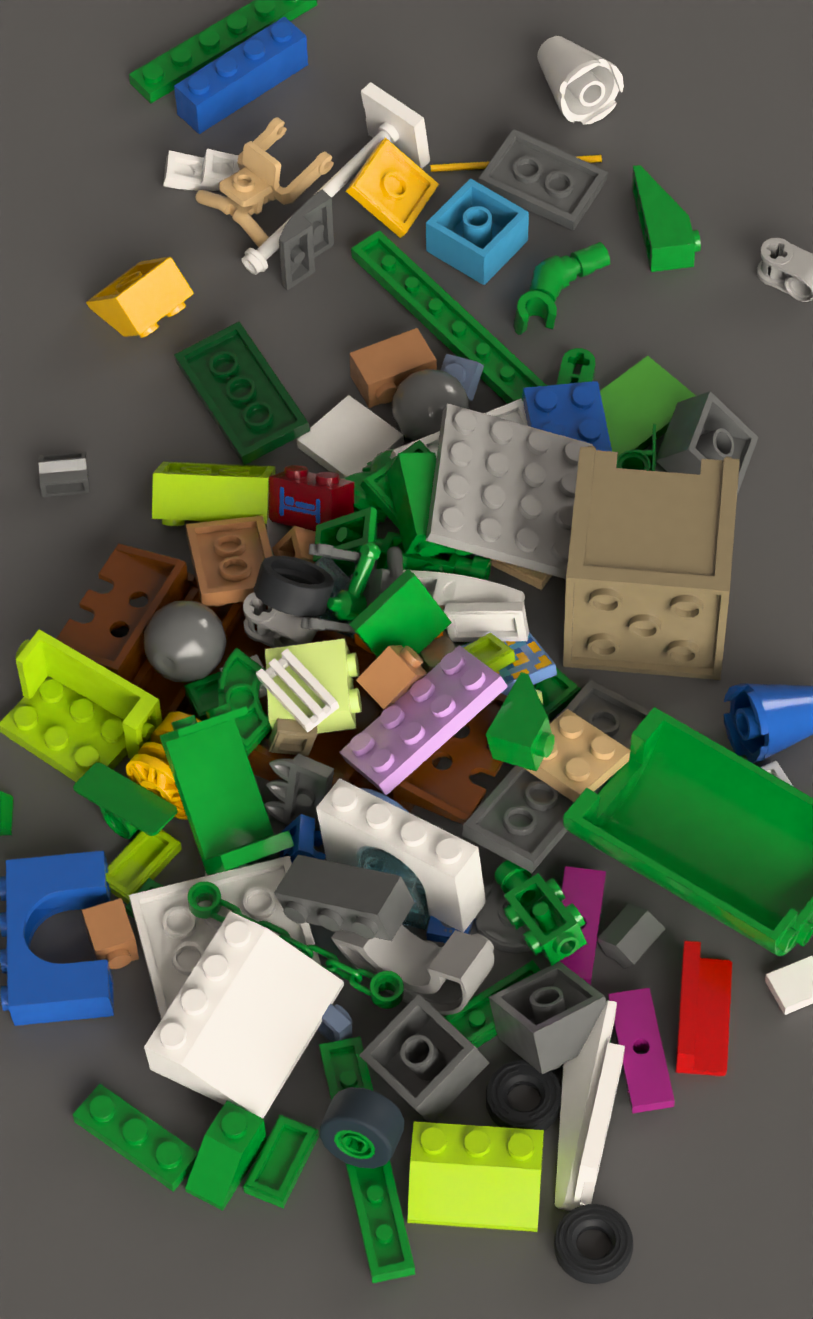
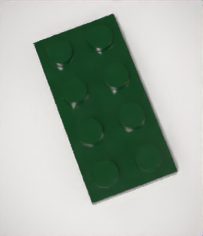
(242, 393)

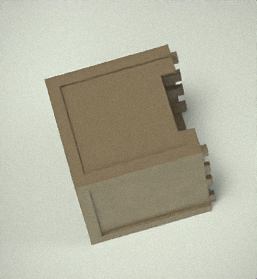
(649, 567)

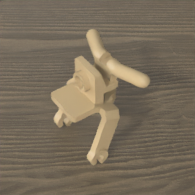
(259, 182)

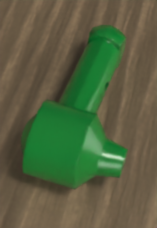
(351, 603)

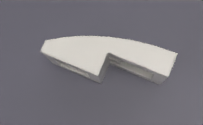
(199, 173)

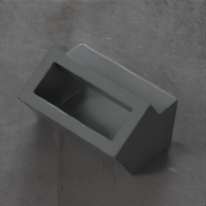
(63, 474)
(630, 935)

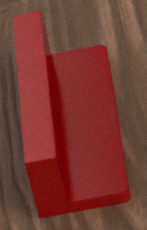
(703, 1013)

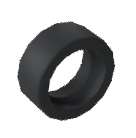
(293, 586)

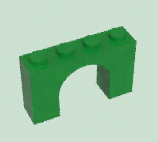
(411, 490)

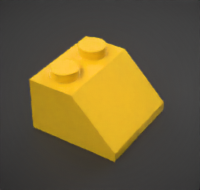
(142, 297)

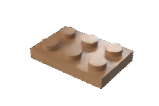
(227, 557)

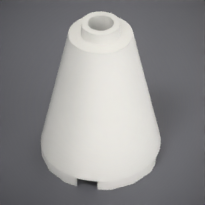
(579, 80)

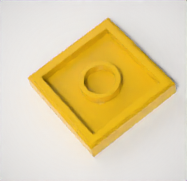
(392, 187)

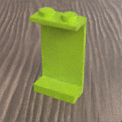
(49, 657)

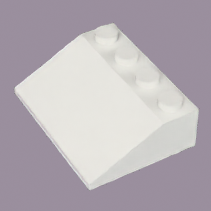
(242, 1017)

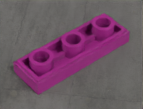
(586, 892)
(638, 1030)

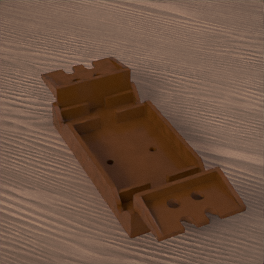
(166, 580)

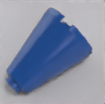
(767, 718)

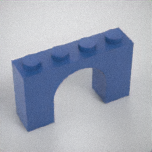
(34, 892)

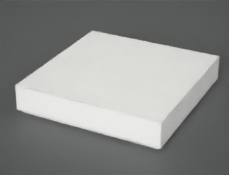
(348, 438)

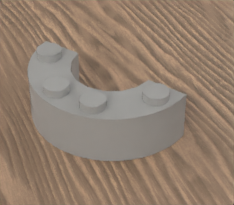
(441, 975)

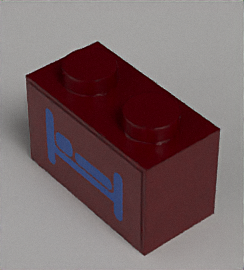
(308, 497)

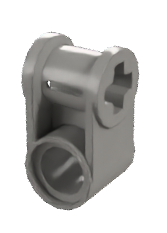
(789, 272)
(273, 626)

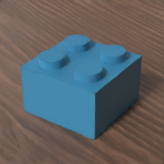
(477, 231)

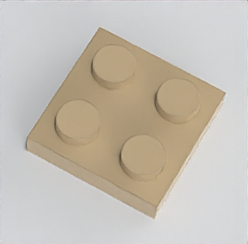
(580, 757)

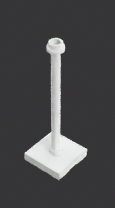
(384, 119)

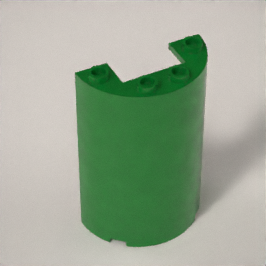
(708, 831)

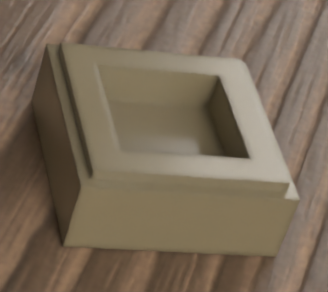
(291, 738)

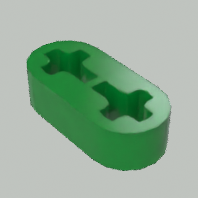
(569, 362)

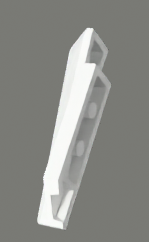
(585, 1112)

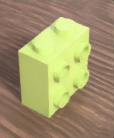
(334, 669)

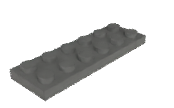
(524, 813)

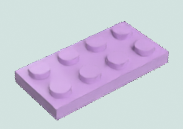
(423, 719)

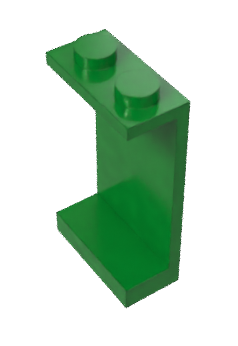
(220, 791)

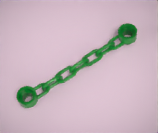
(381, 981)

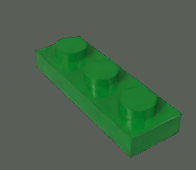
(136, 1137)

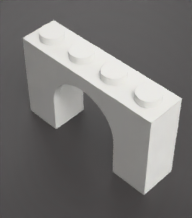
(443, 862)

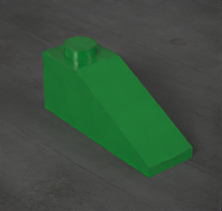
(663, 225)

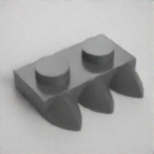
(300, 789)

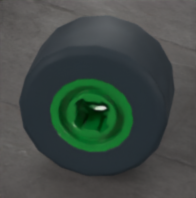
(362, 1127)

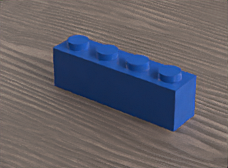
(241, 75)

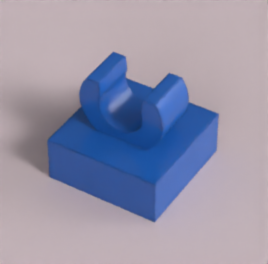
(303, 838)

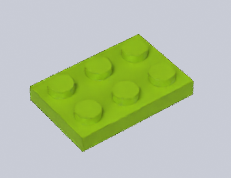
(66, 730)

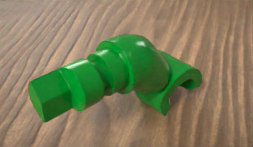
(550, 278)

